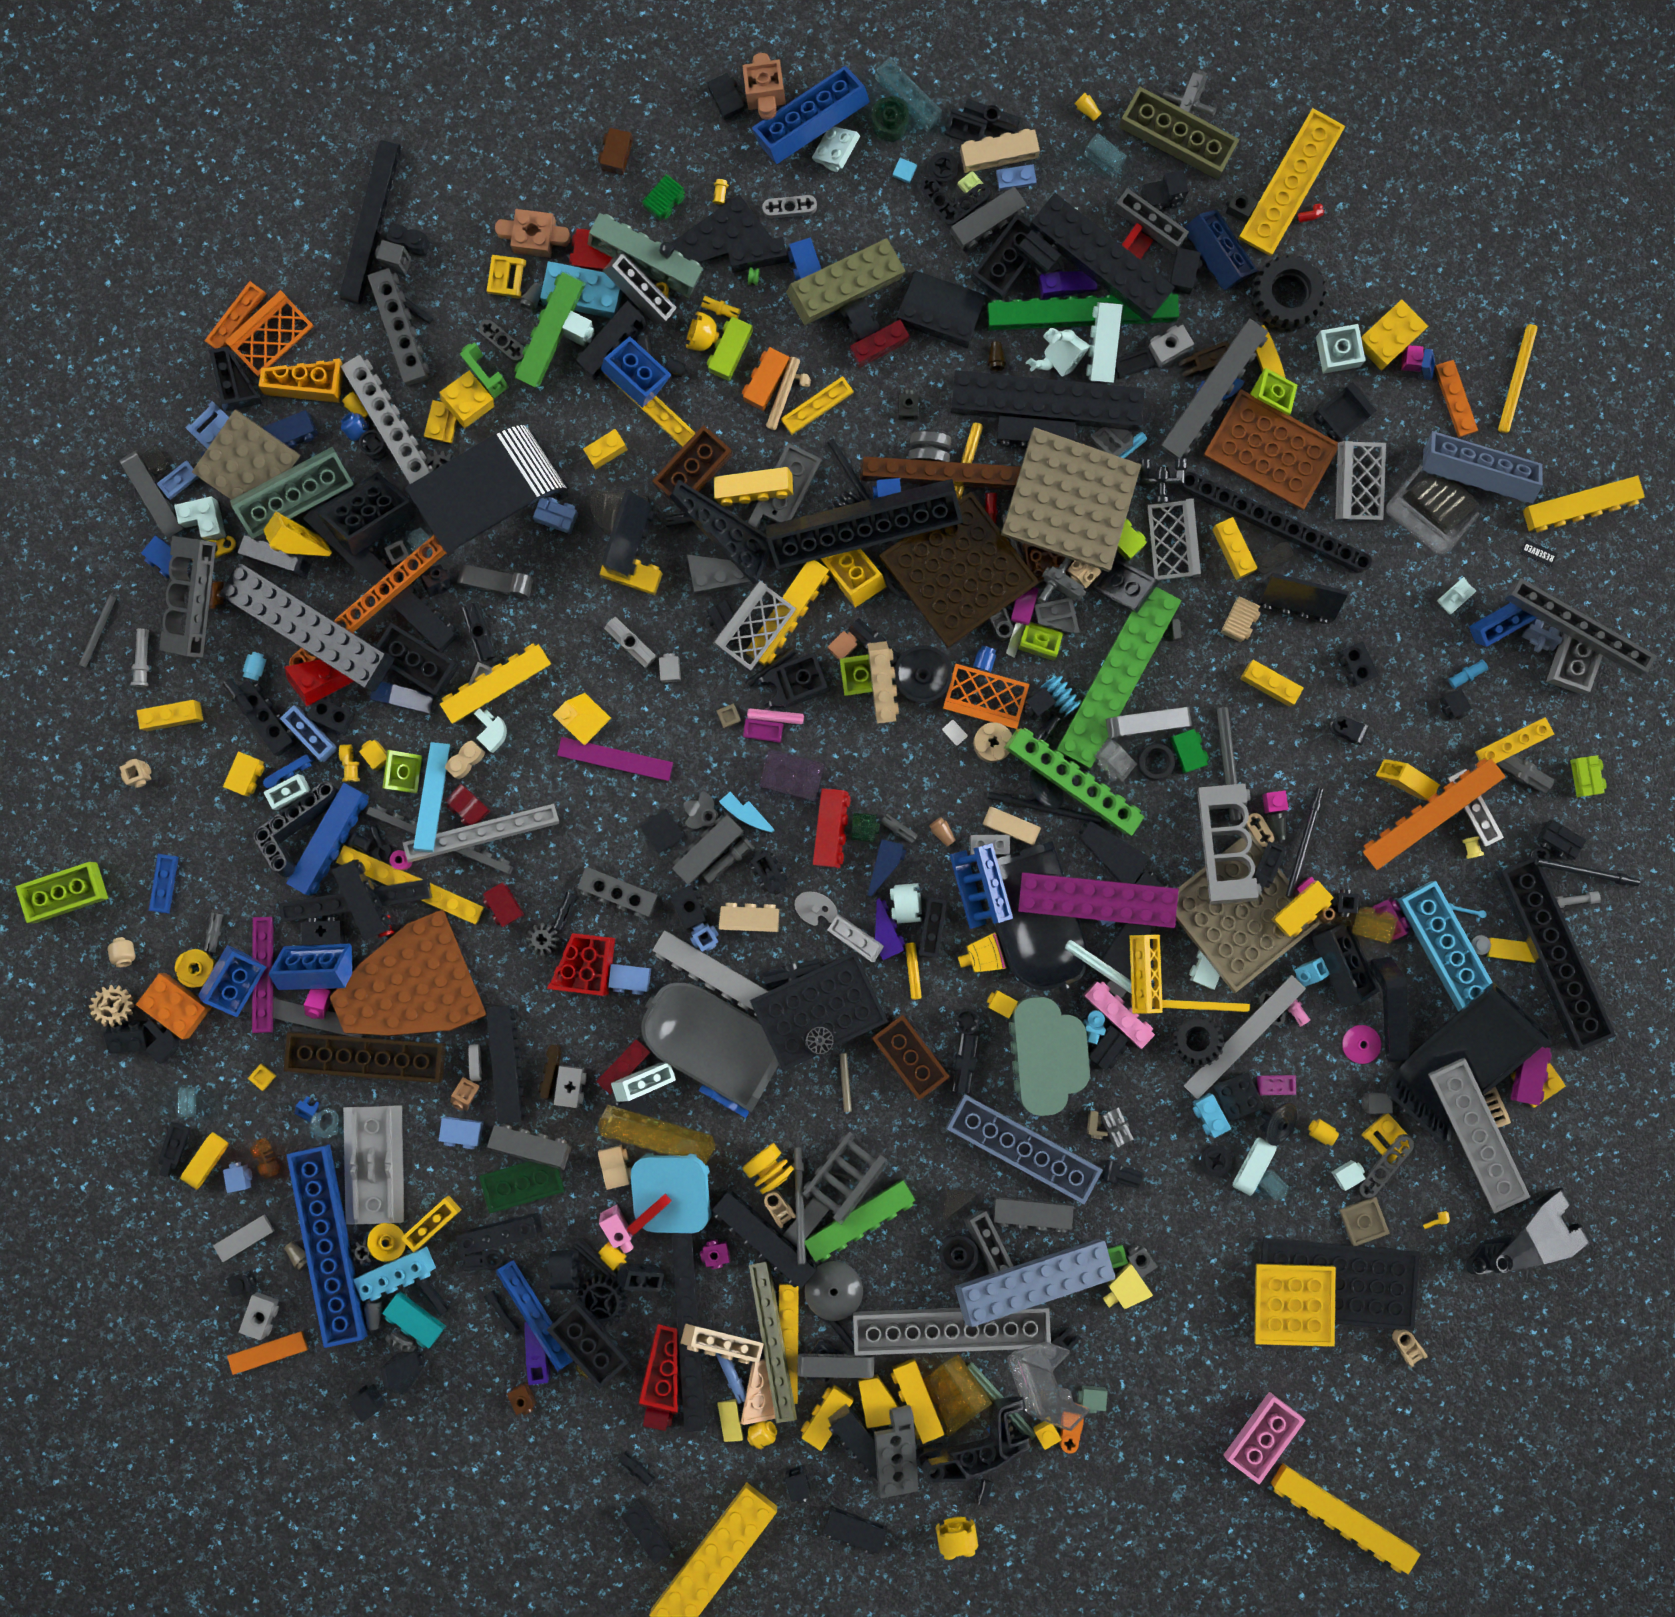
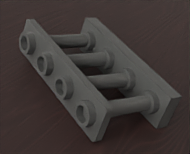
(852, 1196)

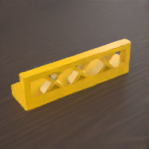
(1142, 974)

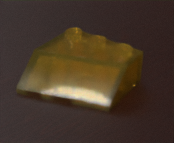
(956, 1394)

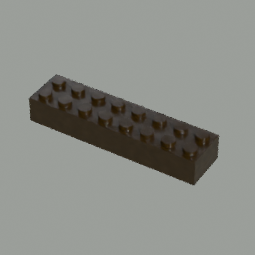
(364, 1057)

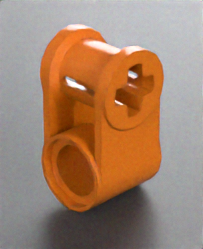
(1074, 1435)

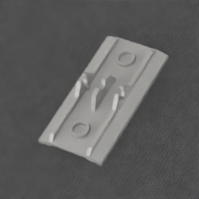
(373, 1165)

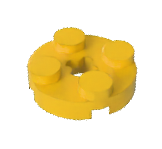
(184, 970)

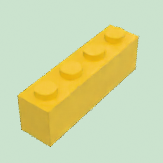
(753, 486)
(916, 1395)

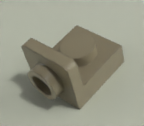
(1094, 1121)

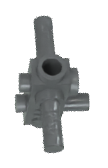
(1190, 100)
(1057, 579)

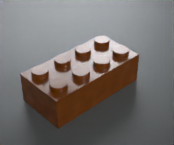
(694, 463)
(910, 1057)

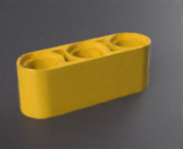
(204, 1160)

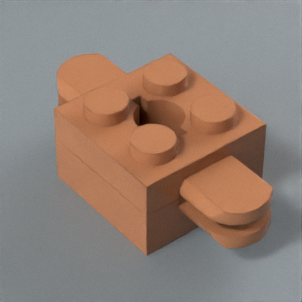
(764, 85)
(535, 240)

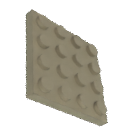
(243, 457)

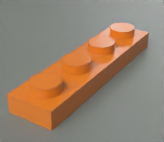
(1455, 398)

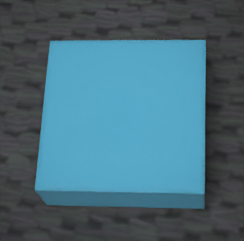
(904, 170)

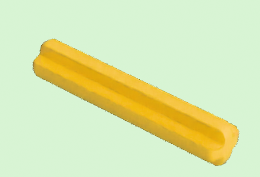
(913, 971)

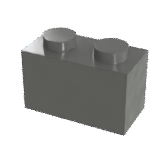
(393, 257)

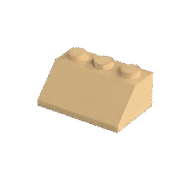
(749, 918)

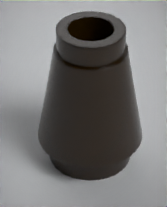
(996, 357)

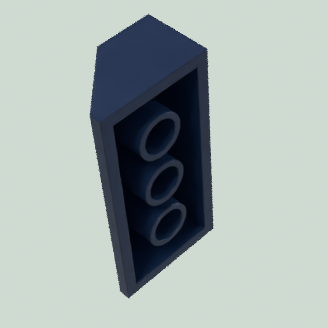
(1220, 249)

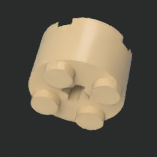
(982, 745)

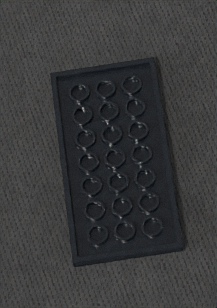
(1370, 1282)

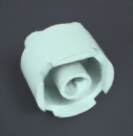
(906, 903)

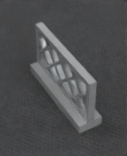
(1345, 475)
(1191, 539)
(744, 612)

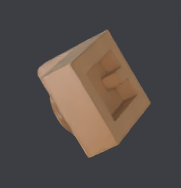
(464, 1094)

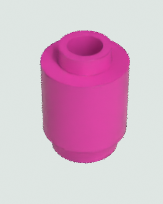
(404, 865)

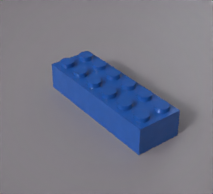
(811, 114)

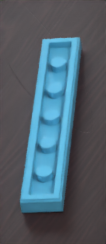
(431, 797)

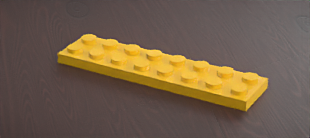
(1291, 182)

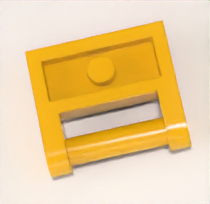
(500, 273)
(1389, 1130)

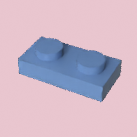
(1016, 176)
(177, 480)

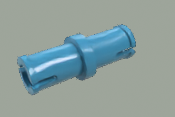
(1468, 674)

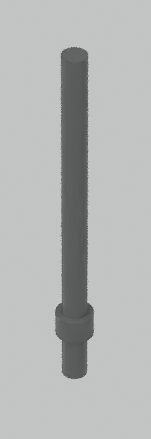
(798, 1170)

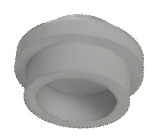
(1481, 944)

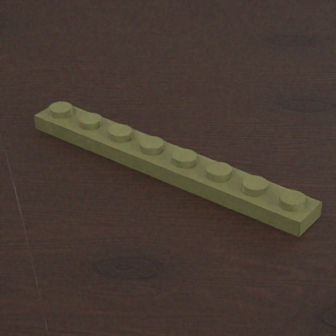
(773, 1342)

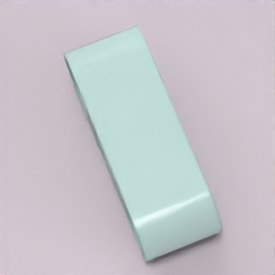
(1254, 1166)

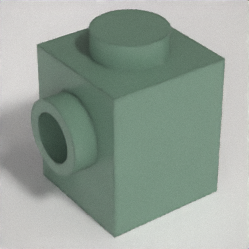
(1093, 1398)

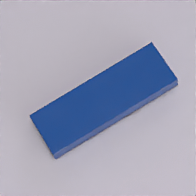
(163, 883)

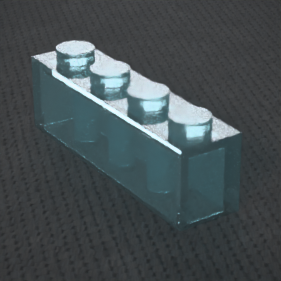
(901, 86)

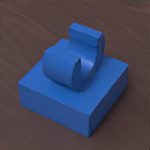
(304, 1110)

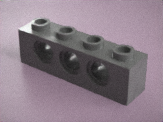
(591, 877)

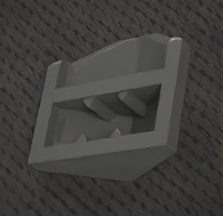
(1112, 440)

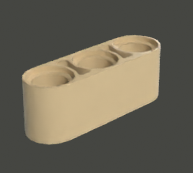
(1011, 825)

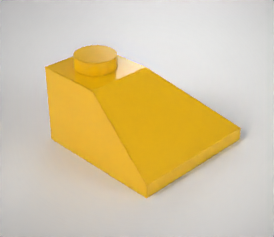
(582, 717)

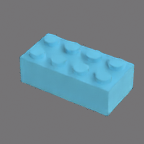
(599, 295)

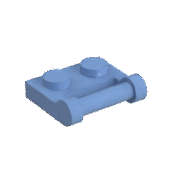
(210, 432)

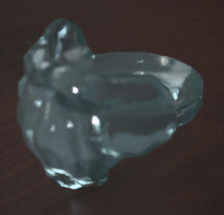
(330, 1131)

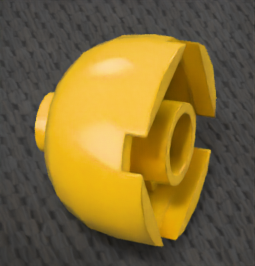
(702, 332)

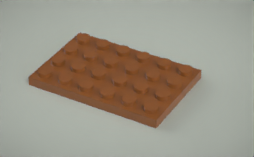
(1271, 450)

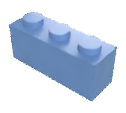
(309, 733)

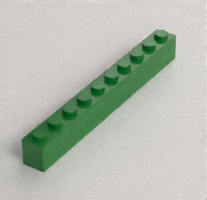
(1067, 313)

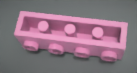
(1118, 1014)

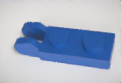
(288, 771)

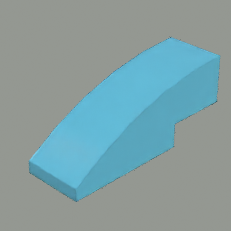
(745, 813)

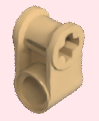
(779, 1209)
(1410, 1349)

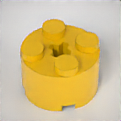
(957, 1537)

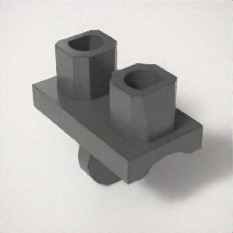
(1116, 1127)

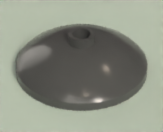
(837, 1276)

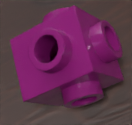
(722, 1251)

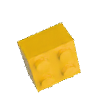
(467, 399)

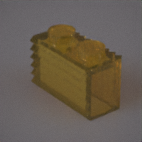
(1375, 925)

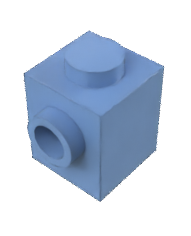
(237, 1177)

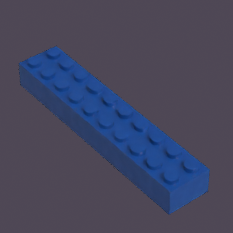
(327, 1245)

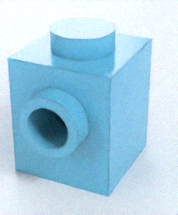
(1312, 972)

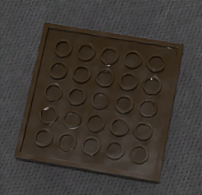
(959, 572)

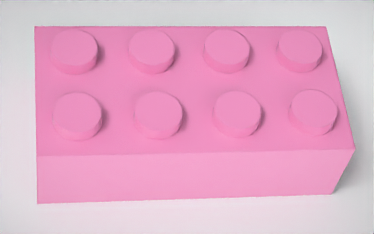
(1264, 1438)

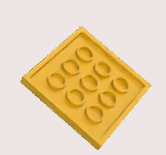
(1295, 1305)

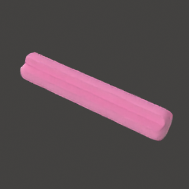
(775, 716)

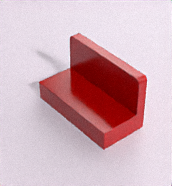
(1137, 241)

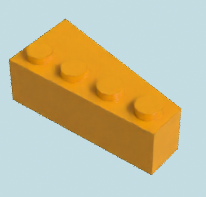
(305, 381)

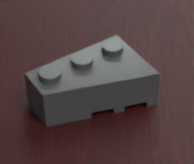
(715, 575)

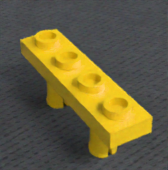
(1516, 741)

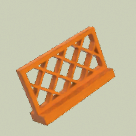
(255, 323)
(982, 712)

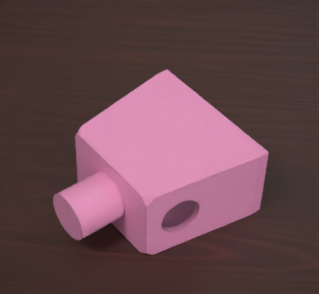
(612, 1223)

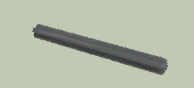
(1227, 753)

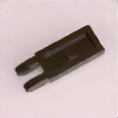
(1205, 358)
(550, 1070)

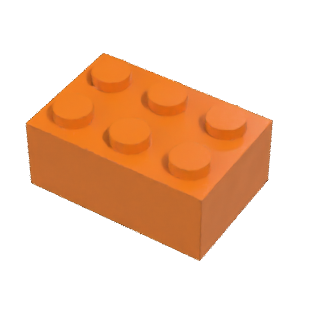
(173, 1006)

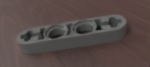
(1390, 1168)

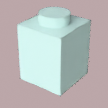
(1349, 1175)

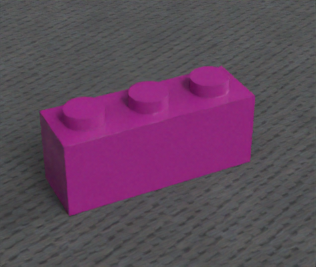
(1531, 1077)

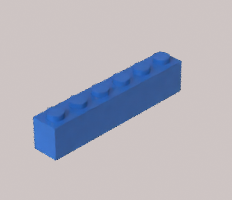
(328, 839)

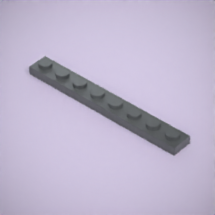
(398, 820)

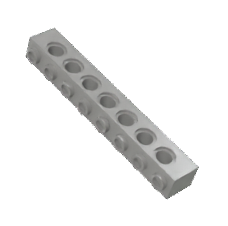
(354, 371)

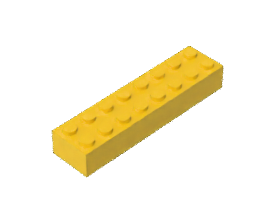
(716, 1555)

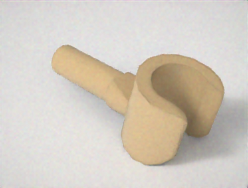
(804, 379)

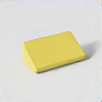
(730, 1420)

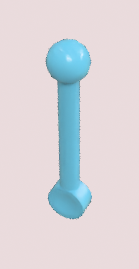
(1482, 914)

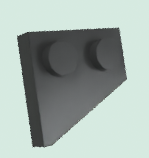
(1057, 615)

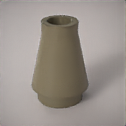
(296, 1255)

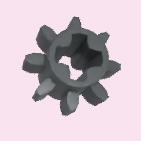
(360, 1255)

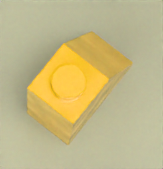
(1407, 779)
(876, 1401)

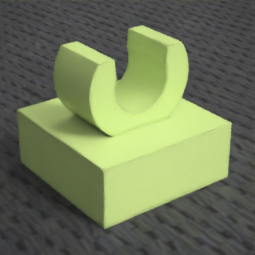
(969, 182)

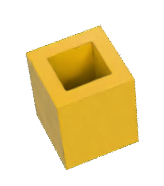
(374, 754)
(1001, 1003)
(1047, 1434)

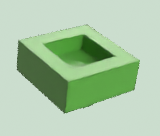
(1117, 1256)

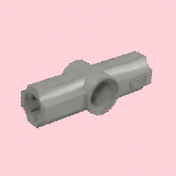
(621, 634)

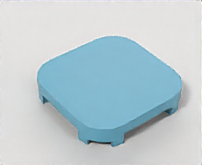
(683, 1181)

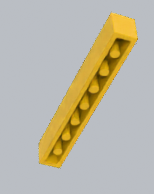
(1345, 1518)

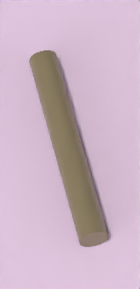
(845, 1082)

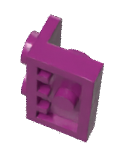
(1393, 907)

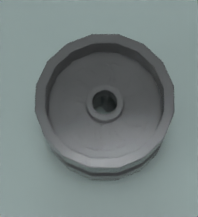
(930, 446)

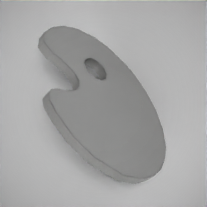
(810, 906)

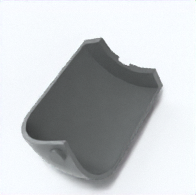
(710, 1042)

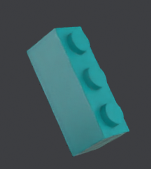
(413, 1320)

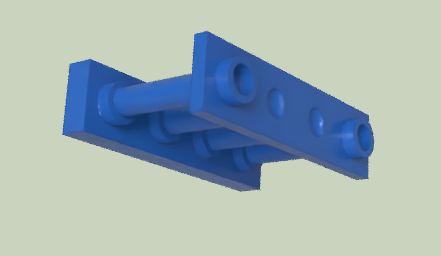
(992, 883)

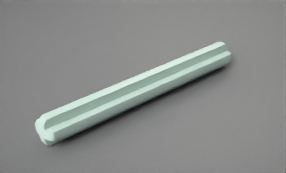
(1099, 965)

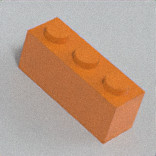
(765, 378)

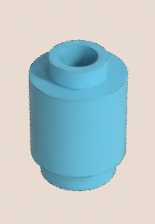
(254, 666)

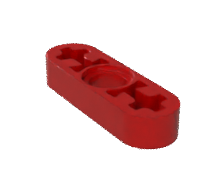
(649, 1214)

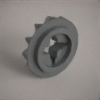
(400, 1341)

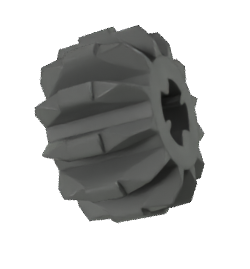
(537, 944)

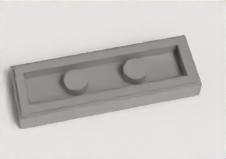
(855, 938)
(243, 1238)

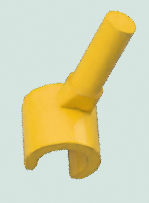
(1443, 1218)

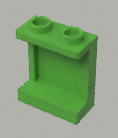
(495, 384)

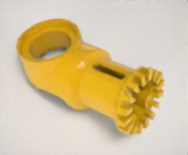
(350, 767)

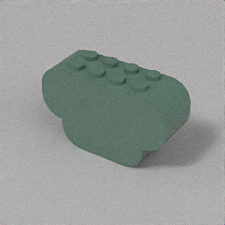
(1048, 1055)

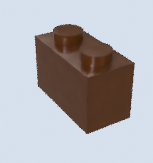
(616, 151)

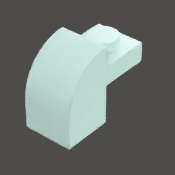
(495, 732)

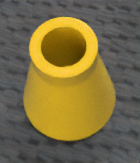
(1088, 107)
(355, 405)

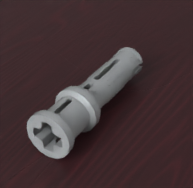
(140, 667)

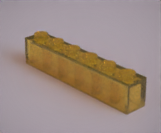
(654, 1134)

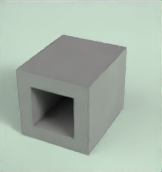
(669, 668)

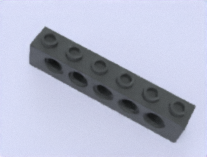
(379, 283)

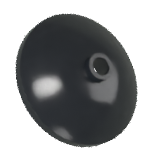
(925, 660)

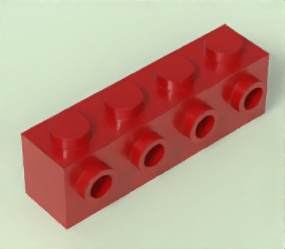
(830, 828)

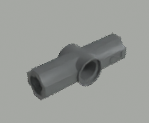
(1526, 773)

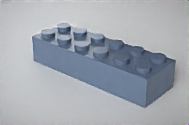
(1482, 467)

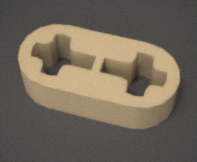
(1263, 828)

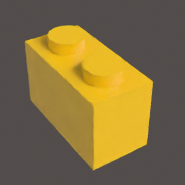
(605, 449)
(244, 774)

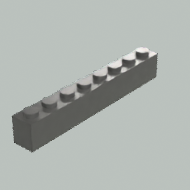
(1213, 389)
(1580, 627)

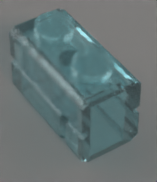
(1105, 155)

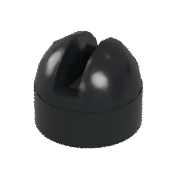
(666, 249)

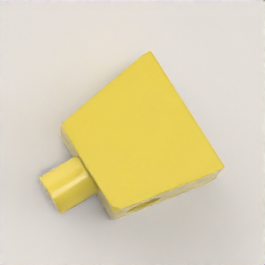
(1127, 1288)

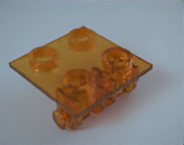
(265, 1169)

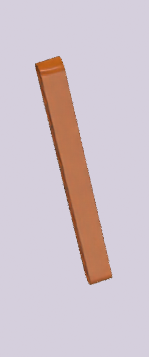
(378, 594)

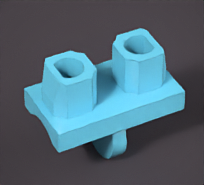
(1094, 1026)

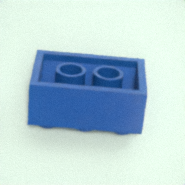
(635, 371)
(231, 981)

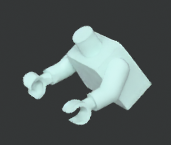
(1062, 353)

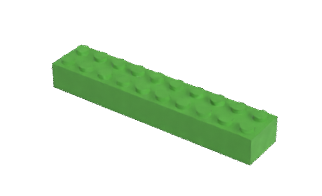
(1117, 677)

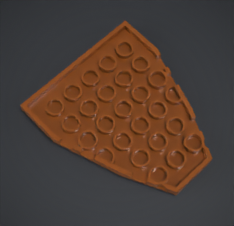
(410, 984)

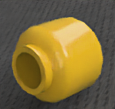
(762, 1434)

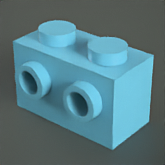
(1211, 1115)

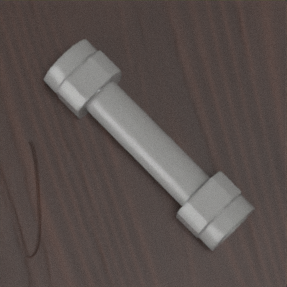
(1590, 897)

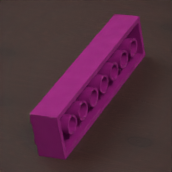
(1098, 900)

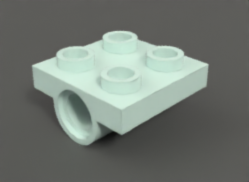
(835, 148)

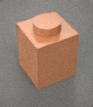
(843, 645)

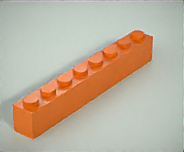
(1434, 813)

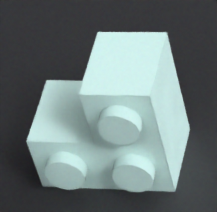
(205, 514)

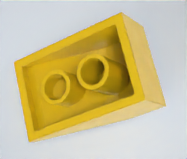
(294, 538)
(855, 575)

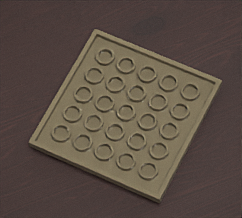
(1071, 499)
(1237, 936)

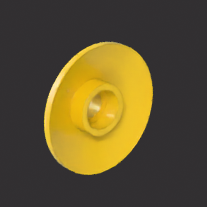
(392, 1235)

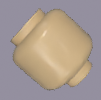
(121, 952)

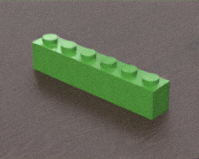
(549, 330)
(863, 1217)

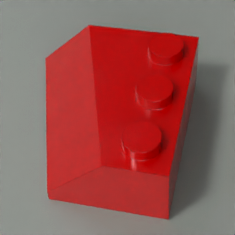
(585, 965)

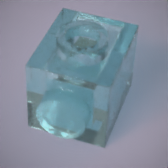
(416, 539)

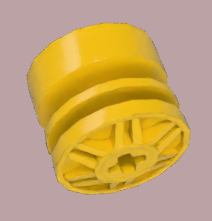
(768, 1168)

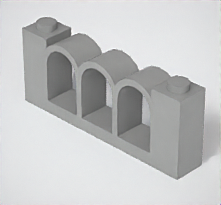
(1220, 798)

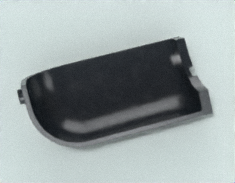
(1036, 941)

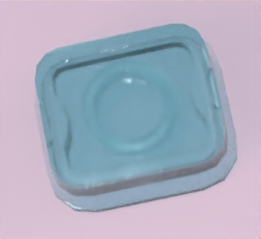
(186, 1102)

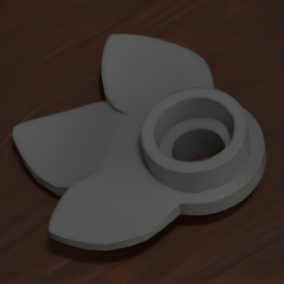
(698, 810)

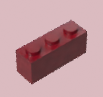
(879, 343)
(624, 1065)

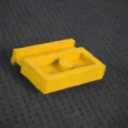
(440, 423)

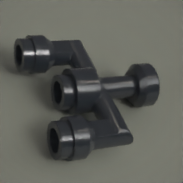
(1162, 477)

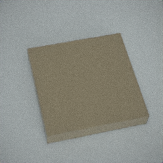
(1364, 1221)

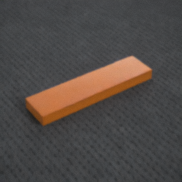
(235, 315)
(267, 1352)

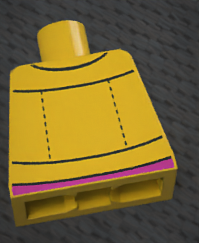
(983, 955)

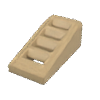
(1499, 1104)

